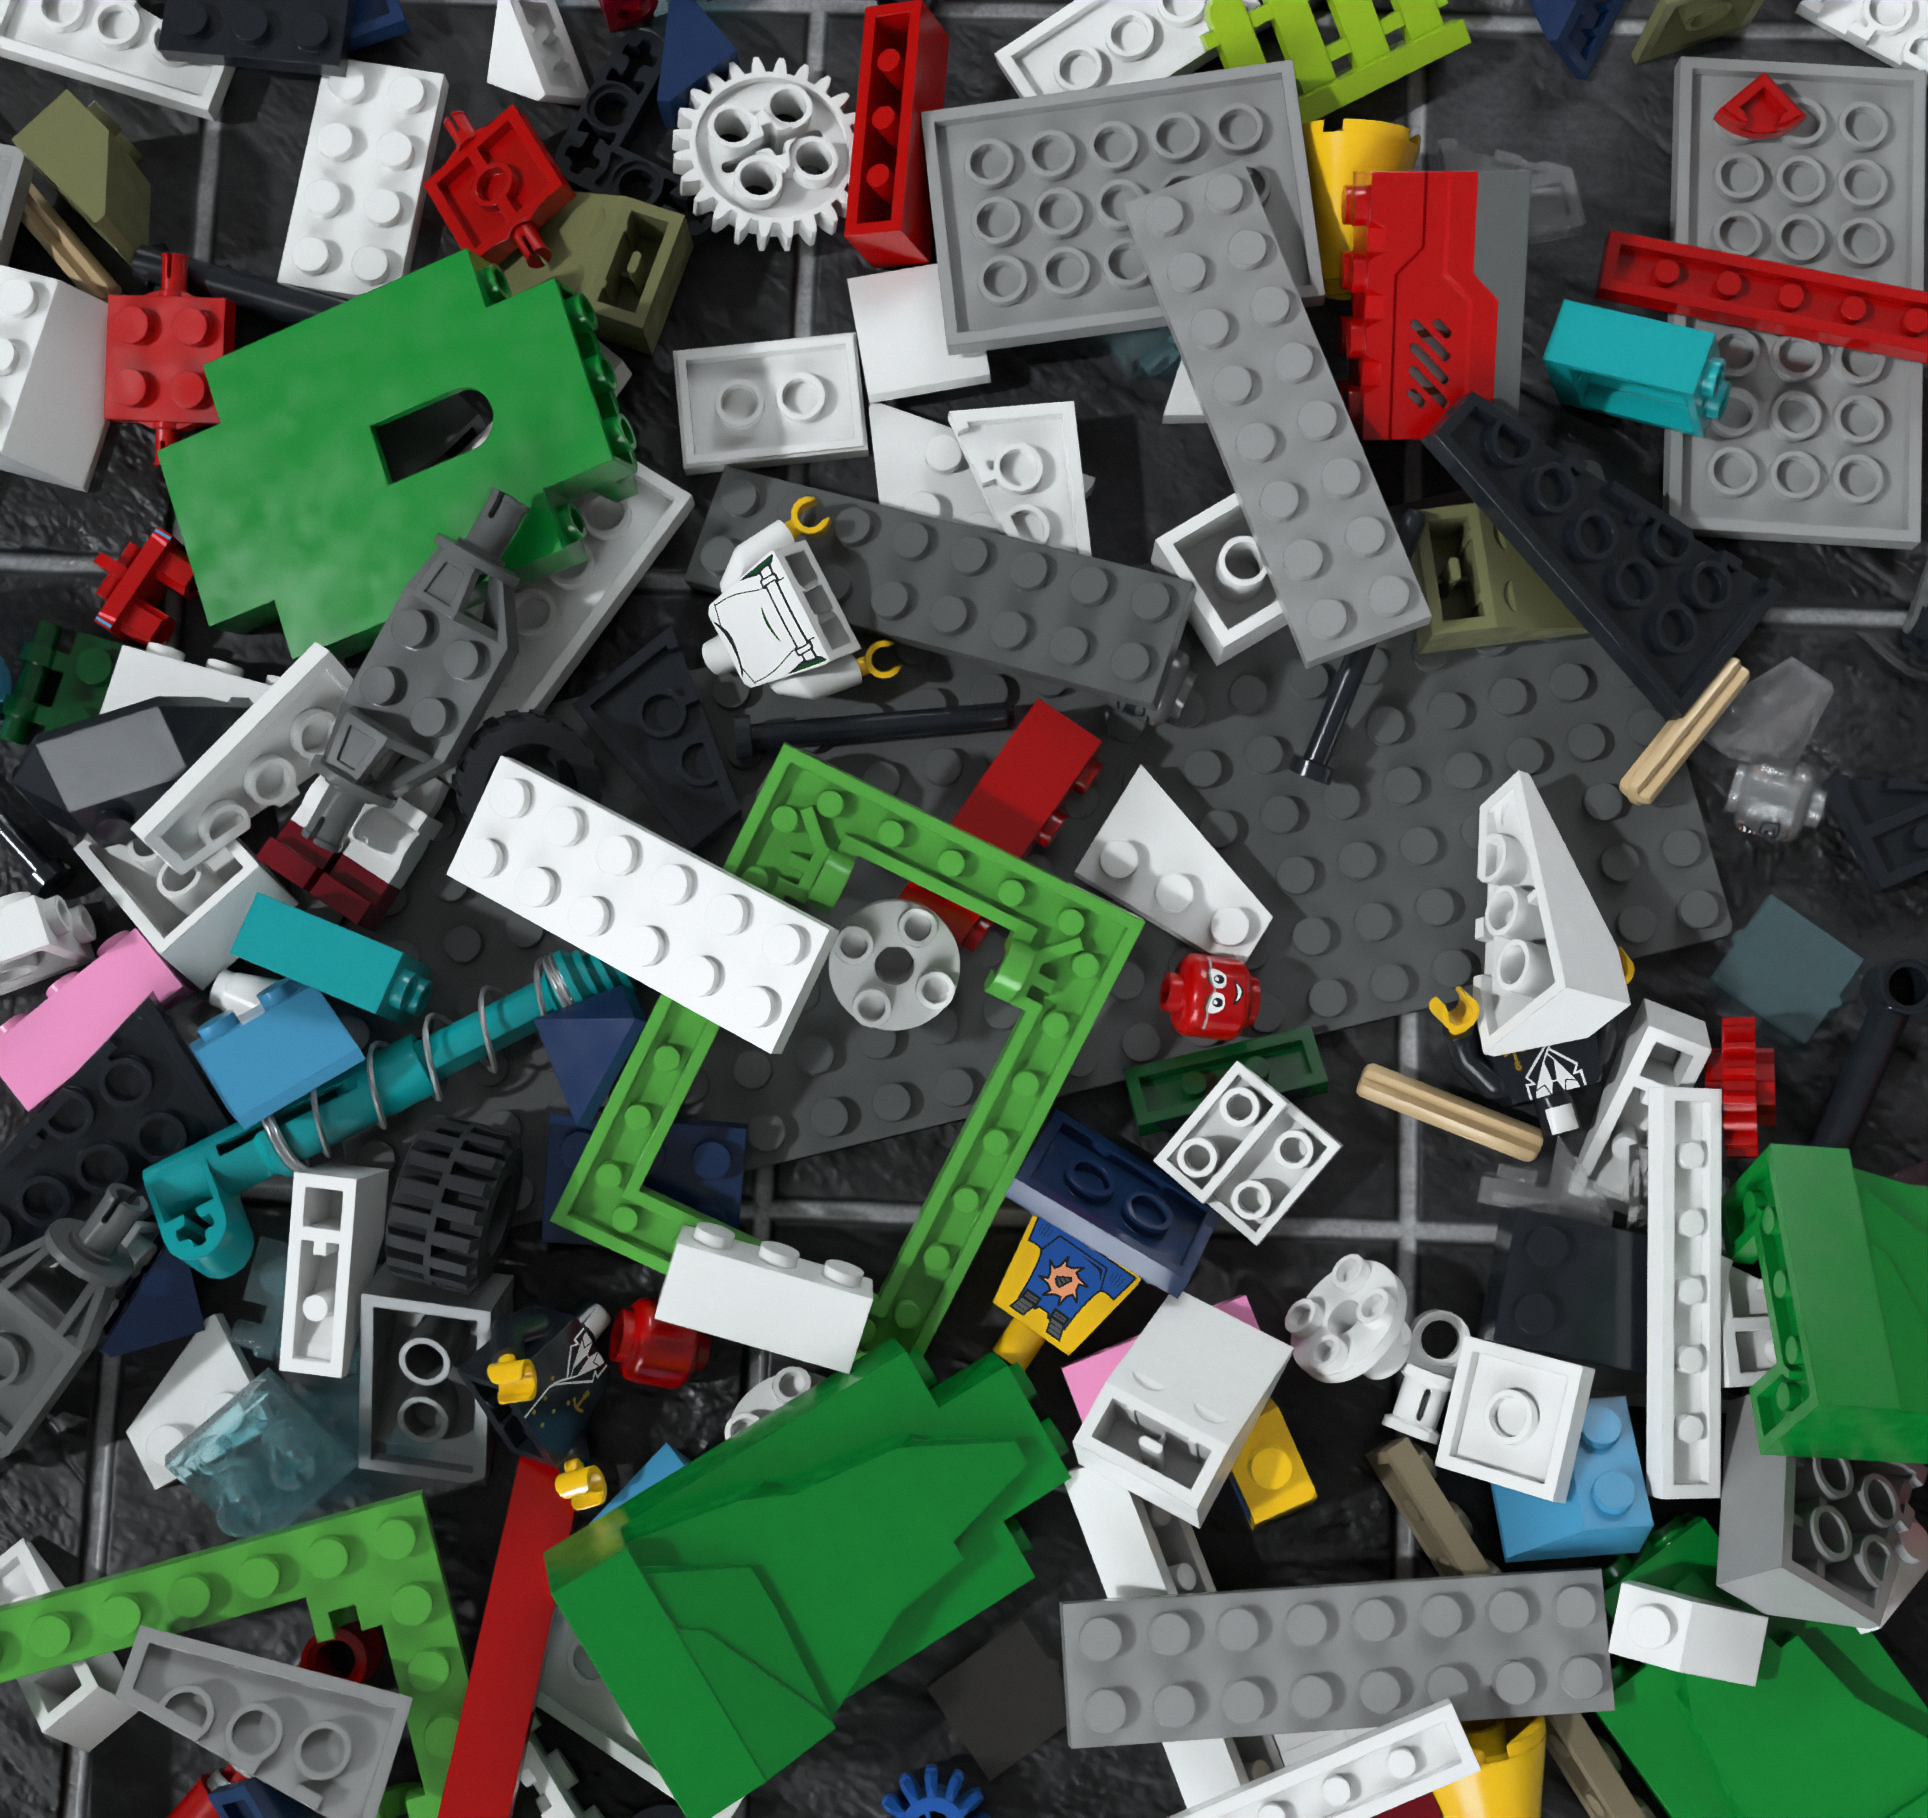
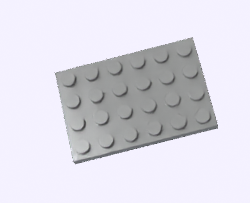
(1039, 183)

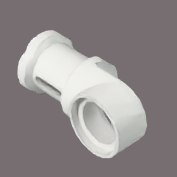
(1425, 1381)

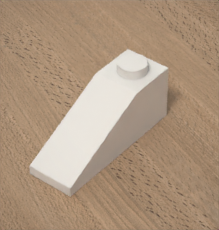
(1657, 1051)
(330, 1261)
(71, 1700)

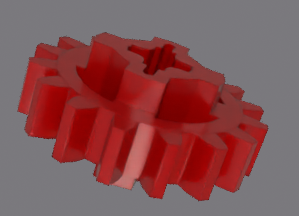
(1746, 1083)

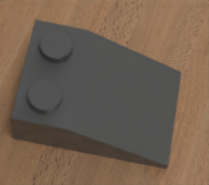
(411, 1399)

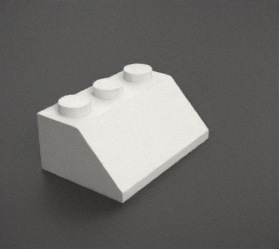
(51, 379)

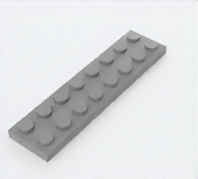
(1276, 415)
(1333, 1656)

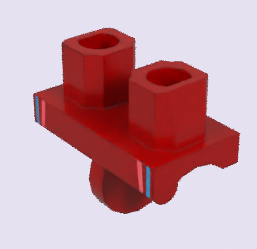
(138, 585)

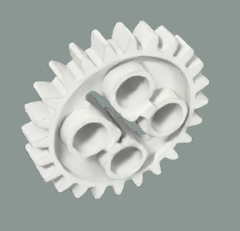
(767, 154)

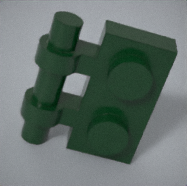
(81, 689)

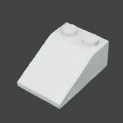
(187, 916)

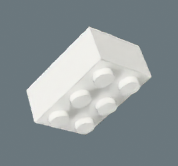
(1233, 593)

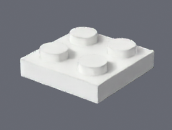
(1515, 1418)

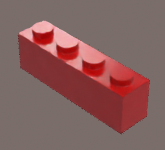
(888, 181)
(1019, 803)

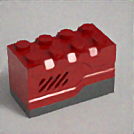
(1432, 295)

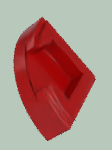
(1760, 111)

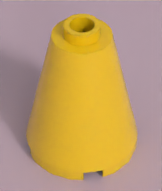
(1331, 164)
(1510, 1774)

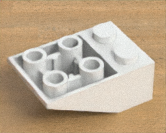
(1181, 1406)

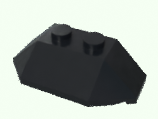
(116, 765)

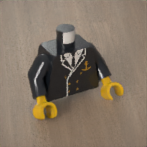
(1532, 1074)
(541, 1387)

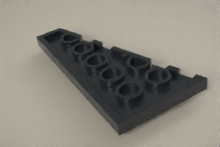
(1615, 560)
(107, 1124)

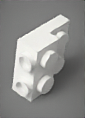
(41, 939)

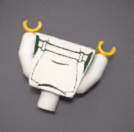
(782, 618)

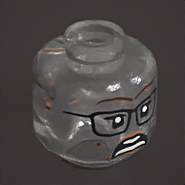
(1775, 797)

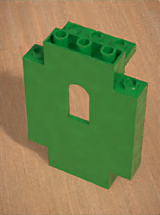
(292, 490)

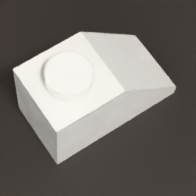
(1688, 1634)

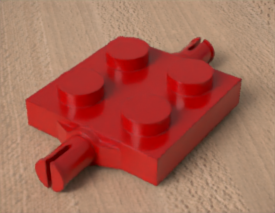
(499, 187)
(159, 355)

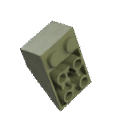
(617, 255)
(1480, 586)

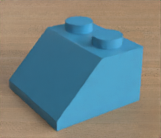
(274, 1050)
(1604, 1504)

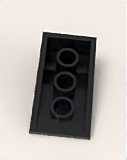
(1571, 1289)

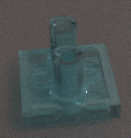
(261, 1458)

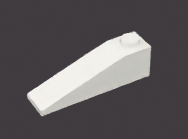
(1547, 949)

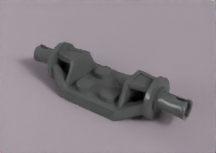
(424, 676)
(58, 1312)

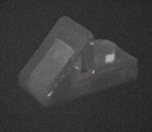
(1568, 1194)

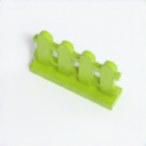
(1360, 38)

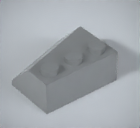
(1809, 1531)

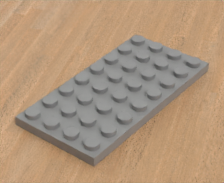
(1813, 432)

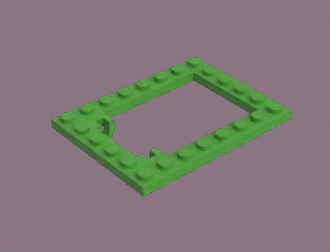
(1055, 968)
(350, 1565)

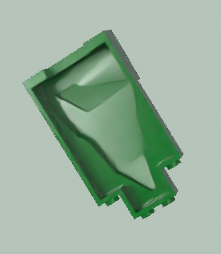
(1843, 1304)
(805, 1562)
(1815, 1738)

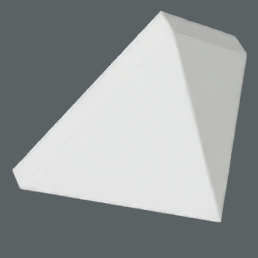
(535, 53)

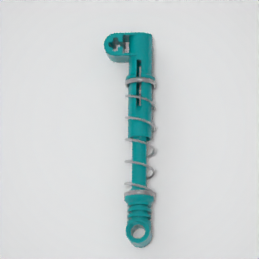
(215, 1170)

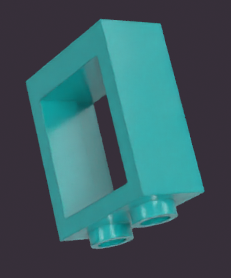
(1637, 368)
(333, 960)

